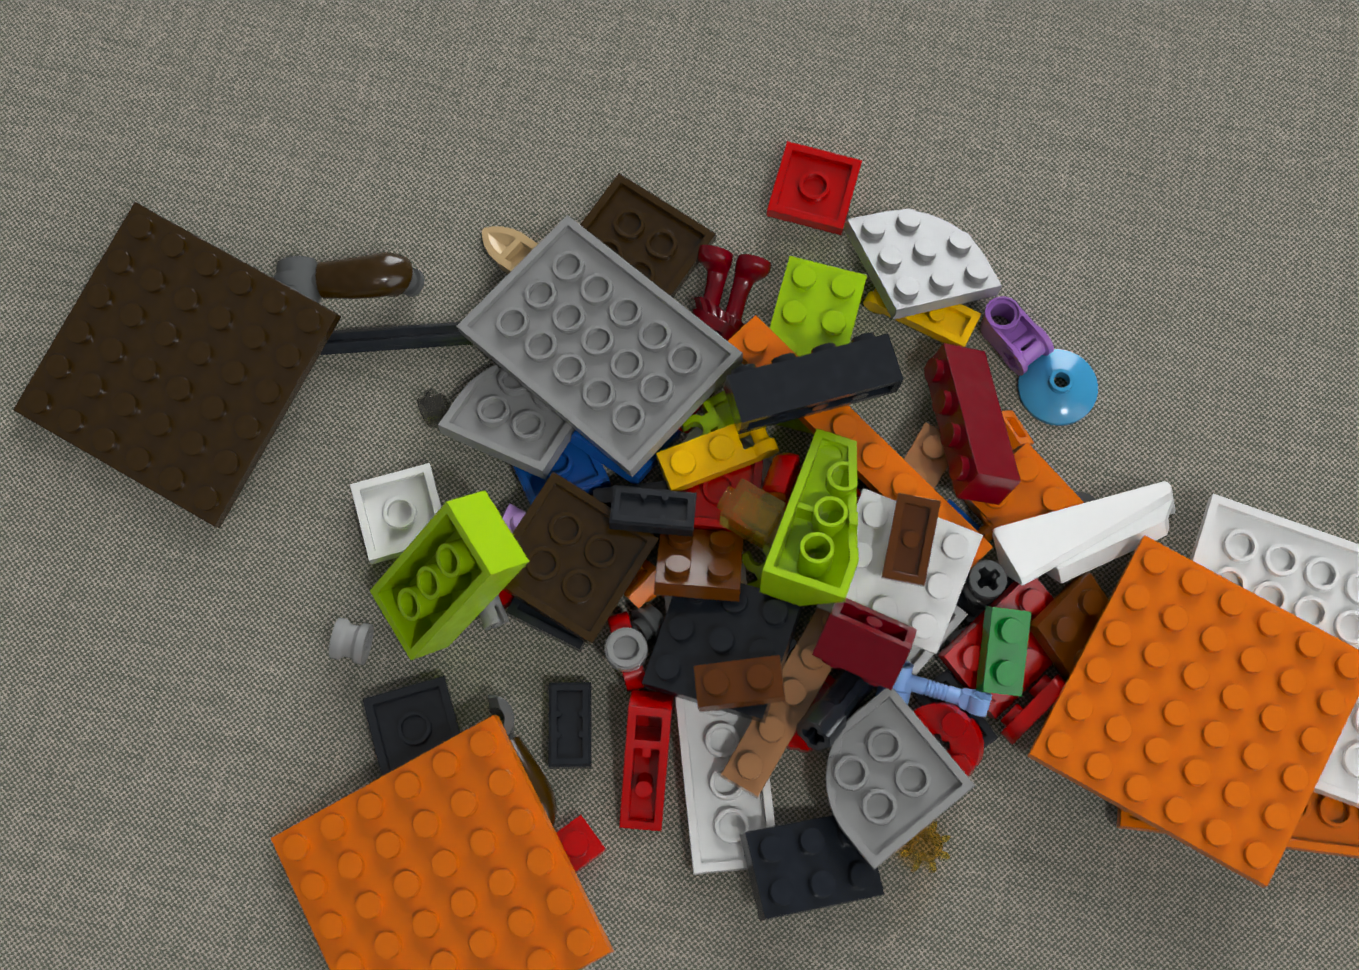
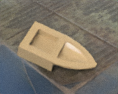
(506, 246)

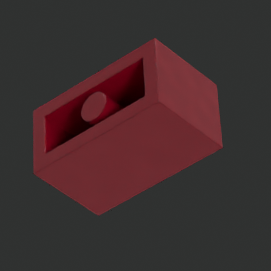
(865, 643)

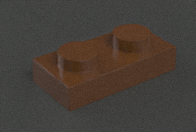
(911, 539)
(739, 683)

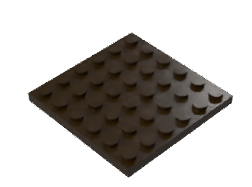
(177, 364)

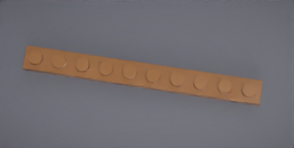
(804, 673)

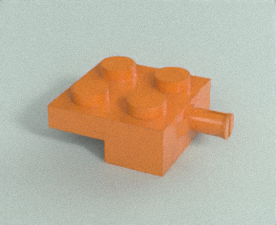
(1036, 494)

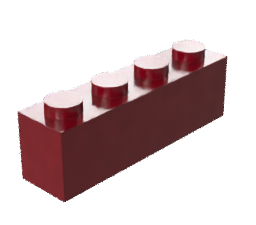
(971, 424)

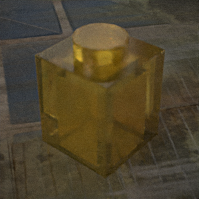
(750, 512)

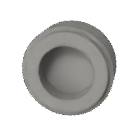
(626, 649)

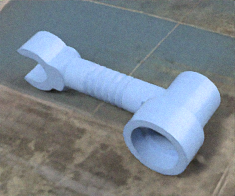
(966, 699)

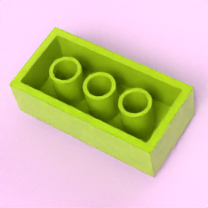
(816, 308)
(448, 574)

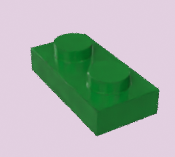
(1003, 651)

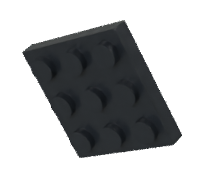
(717, 632)

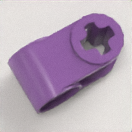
(1016, 342)

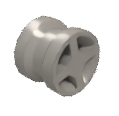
(351, 641)

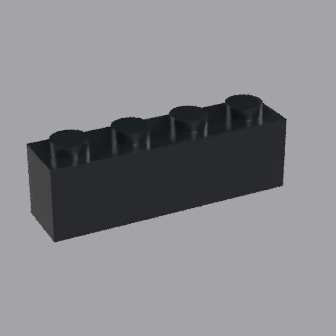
(812, 382)

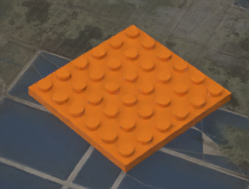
(1202, 711)
(443, 869)

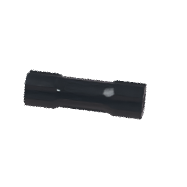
(829, 715)

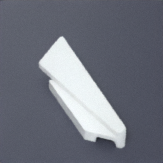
(1083, 535)

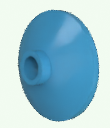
(1057, 404)

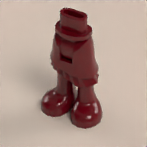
(717, 264)

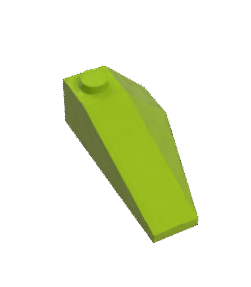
(817, 536)

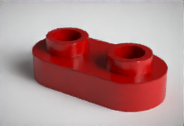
(1020, 720)

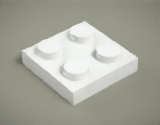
(395, 510)

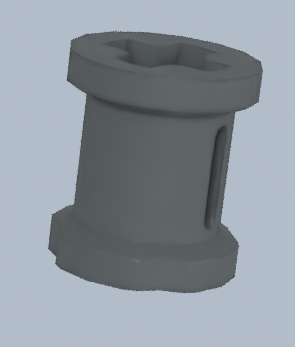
(984, 570)

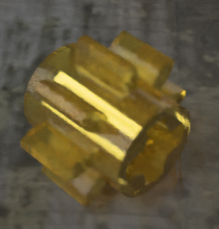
(920, 858)

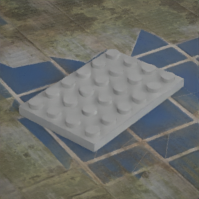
(600, 344)

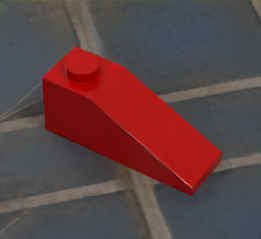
(646, 760)

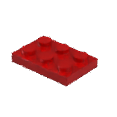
(964, 651)

